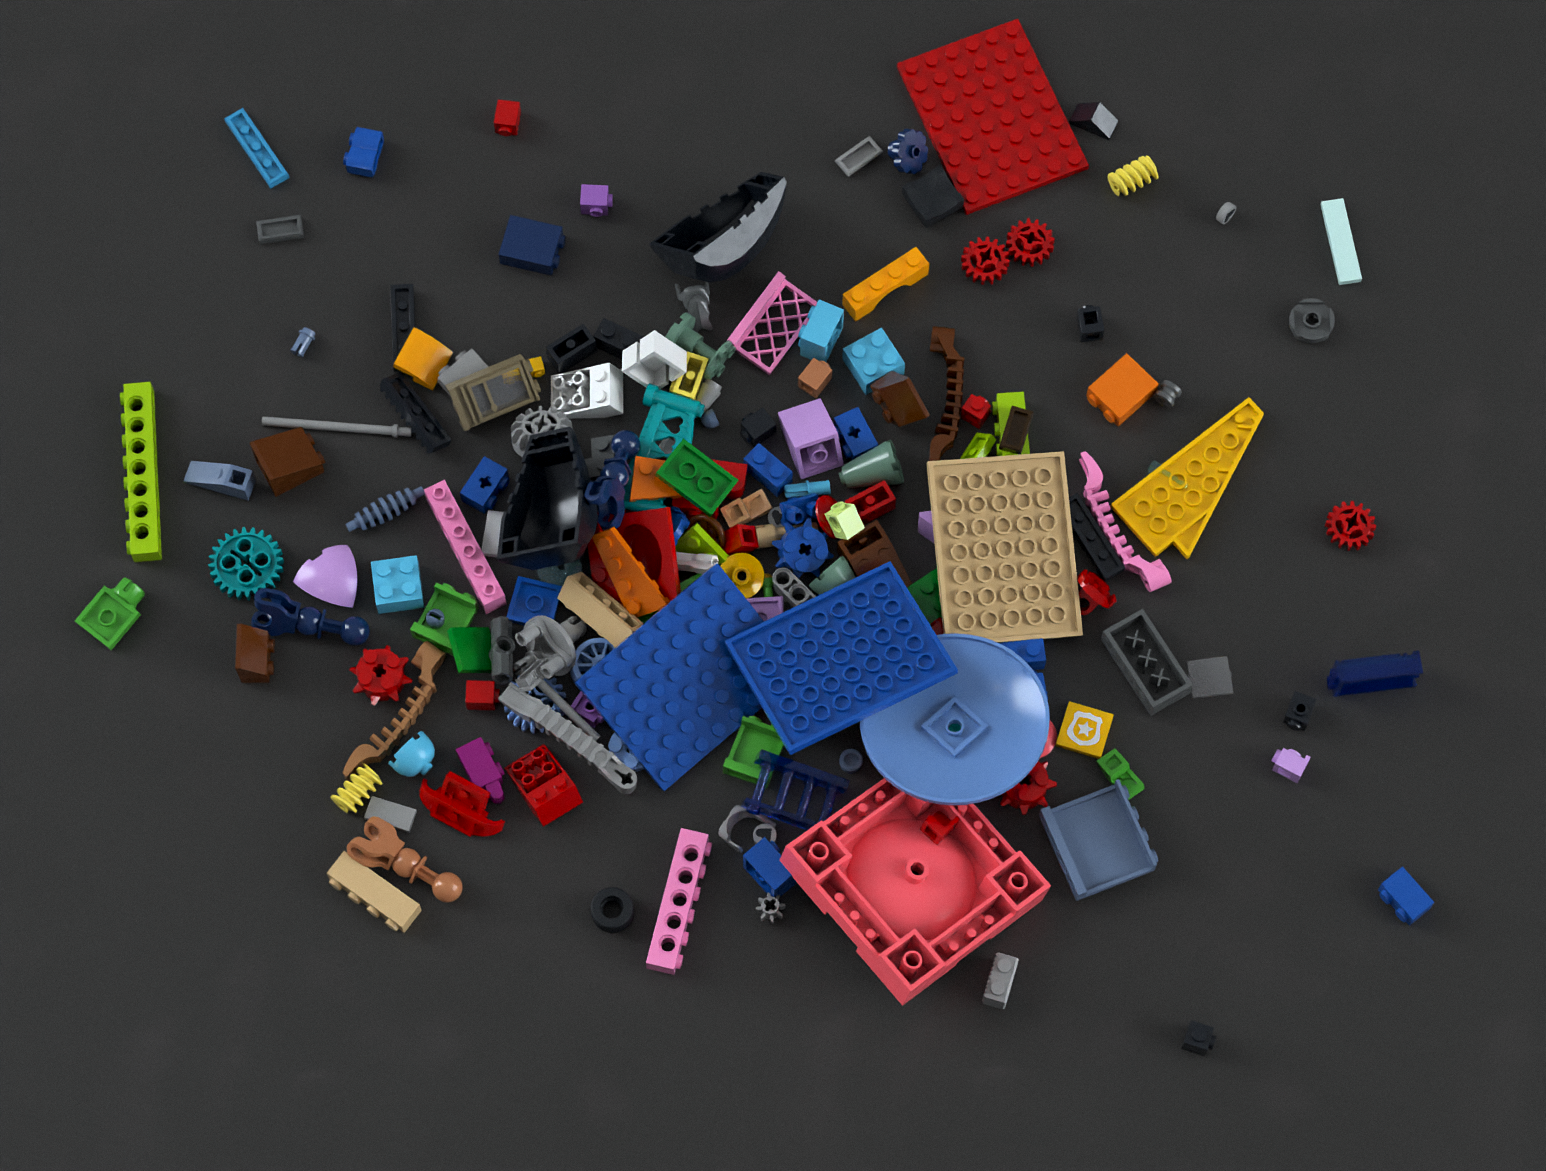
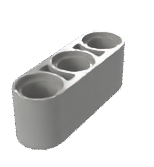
(790, 589)

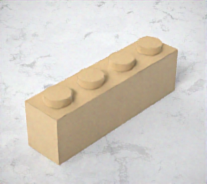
(598, 608)
(373, 892)

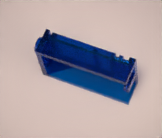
(1374, 674)

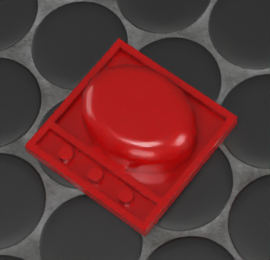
(652, 543)

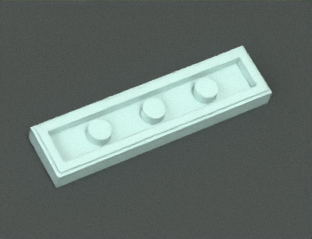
(1341, 241)

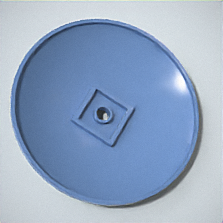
(1000, 734)

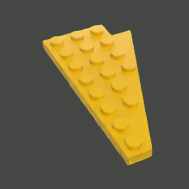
(1168, 513)

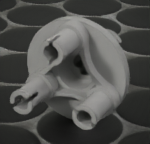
(549, 640)

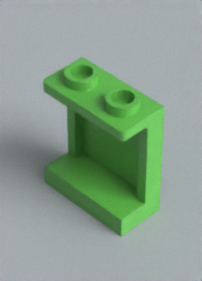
(458, 612)
(751, 738)

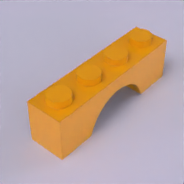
(868, 293)

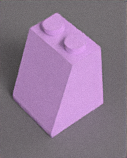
(811, 438)

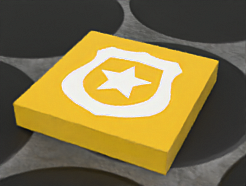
(1084, 730)

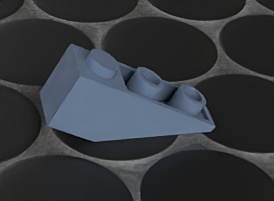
(221, 478)

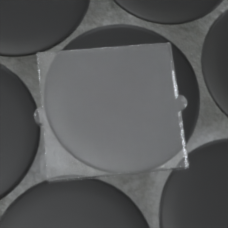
(1210, 677)

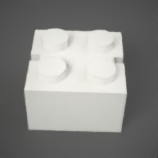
(654, 360)

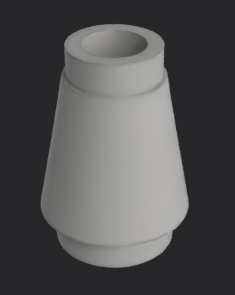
(708, 393)

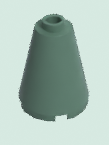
(873, 468)
(833, 576)

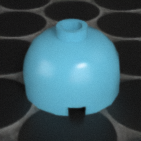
(414, 756)

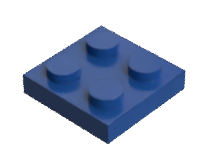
(533, 599)

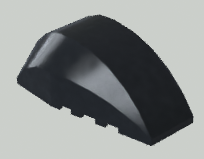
(726, 234)
(548, 511)

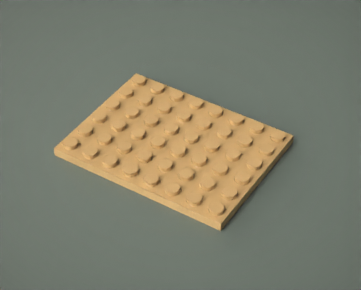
(1005, 547)

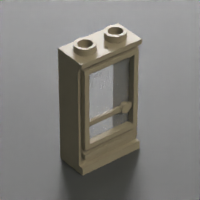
(493, 391)

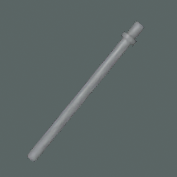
(393, 430)

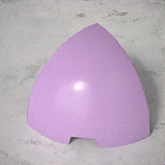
(330, 576)

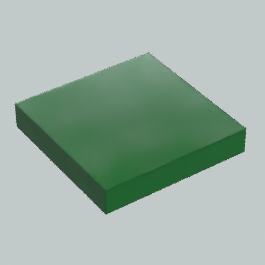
(471, 648)

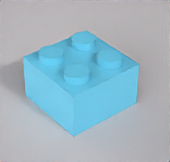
(821, 331)
(872, 359)
(397, 584)

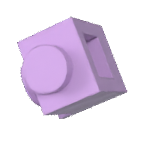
(1289, 764)

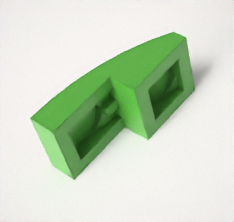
(1116, 767)

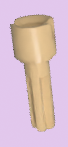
(769, 533)

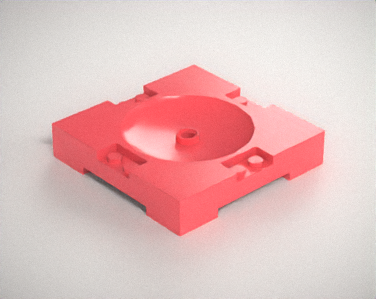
(904, 922)

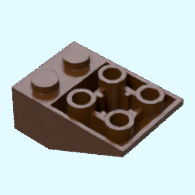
(870, 550)

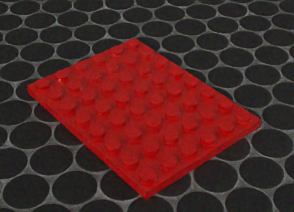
(992, 116)

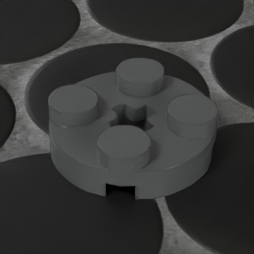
(1311, 333)

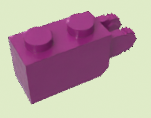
(481, 768)

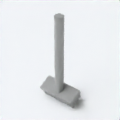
(532, 677)

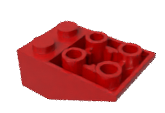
(544, 785)

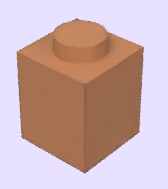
(815, 377)

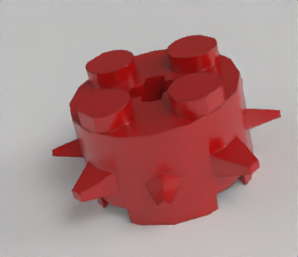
(387, 685)
(1030, 795)

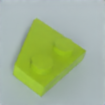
(698, 541)

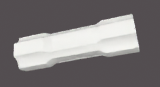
(695, 562)

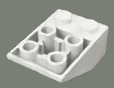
(588, 392)

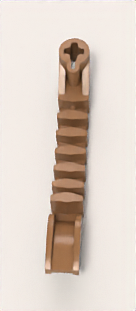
(428, 660)

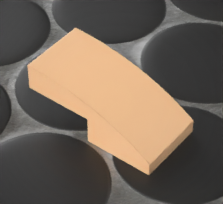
(747, 509)

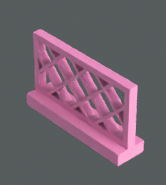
(754, 317)

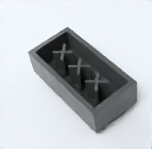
(1146, 662)

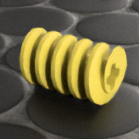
(1132, 175)
(356, 789)

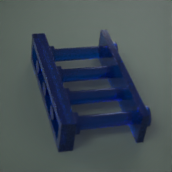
(790, 770)

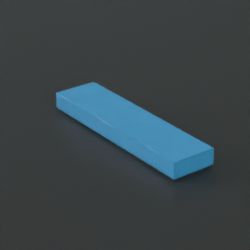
(256, 148)

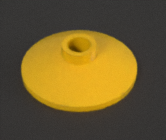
(753, 569)

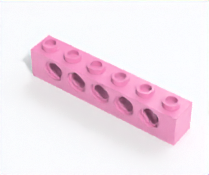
(465, 547)
(688, 842)

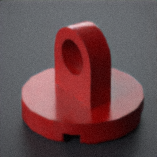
(1095, 591)

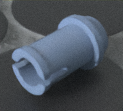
(303, 341)

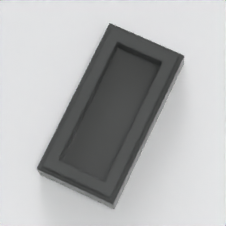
(280, 229)

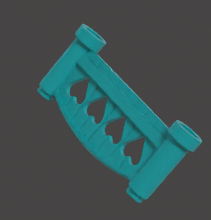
(663, 408)

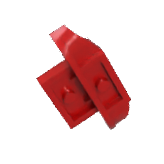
(460, 806)

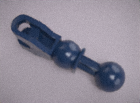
(609, 488)
(285, 616)

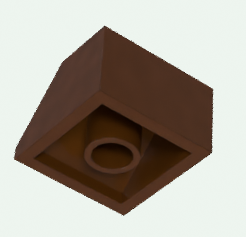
(898, 399)
(253, 654)

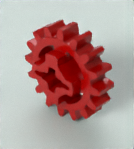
(1037, 250)
(979, 253)
(1340, 520)

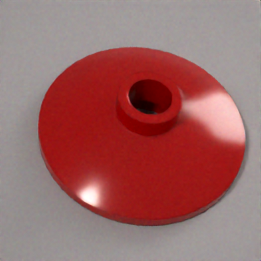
(822, 506)

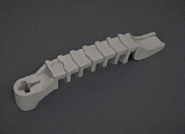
(607, 763)

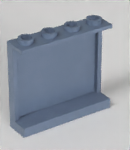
(1098, 840)

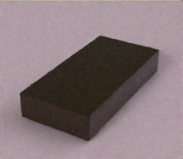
(1016, 430)

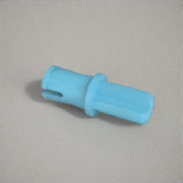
(807, 488)

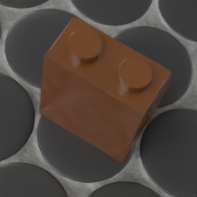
(287, 459)

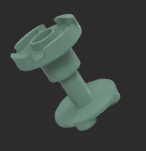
(691, 341)

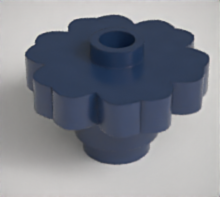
(909, 151)

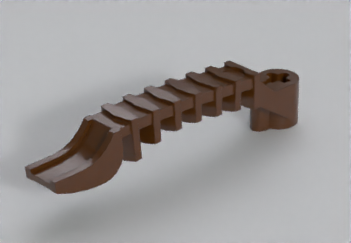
(942, 342)

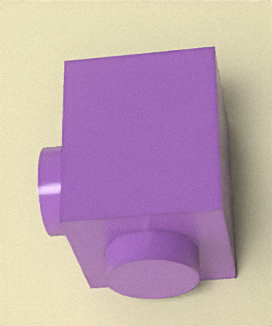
(595, 200)

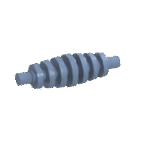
(385, 509)

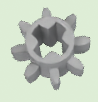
(771, 914)

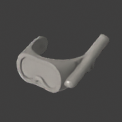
(737, 814)

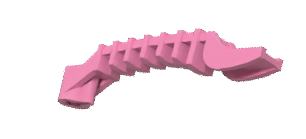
(1152, 574)

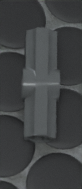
(501, 650)

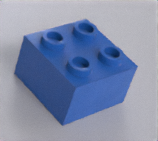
(766, 869)

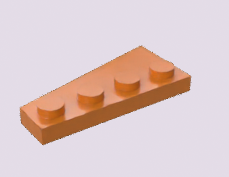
(646, 484)
(631, 582)

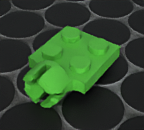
(112, 612)

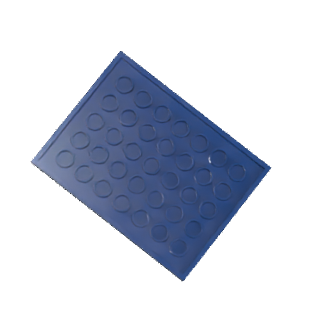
(840, 657)
(673, 681)

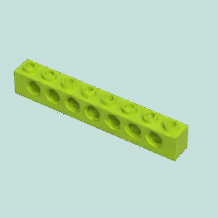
(149, 547)

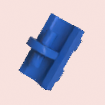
(798, 509)

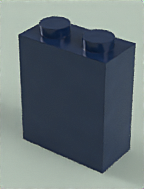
(531, 245)

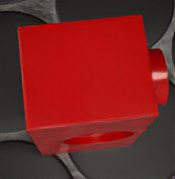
(873, 502)

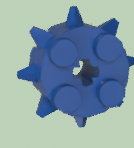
(790, 544)

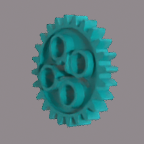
(231, 578)

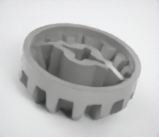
(539, 421)

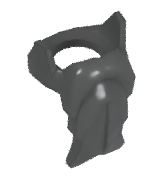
(696, 302)

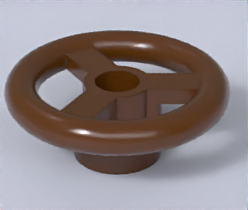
(711, 527)

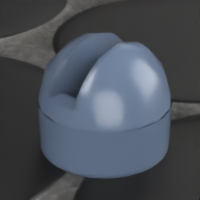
(709, 419)
(434, 622)

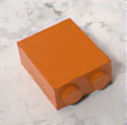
(1121, 390)

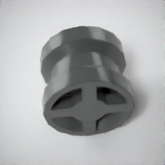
(1167, 394)

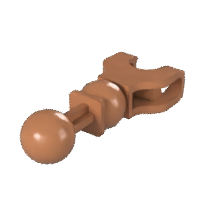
(387, 851)

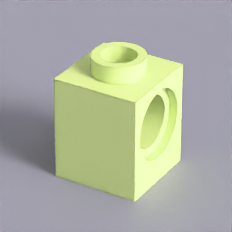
(844, 520)

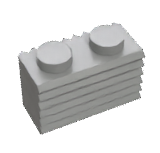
(1000, 980)

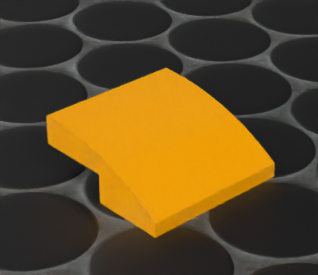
(422, 358)

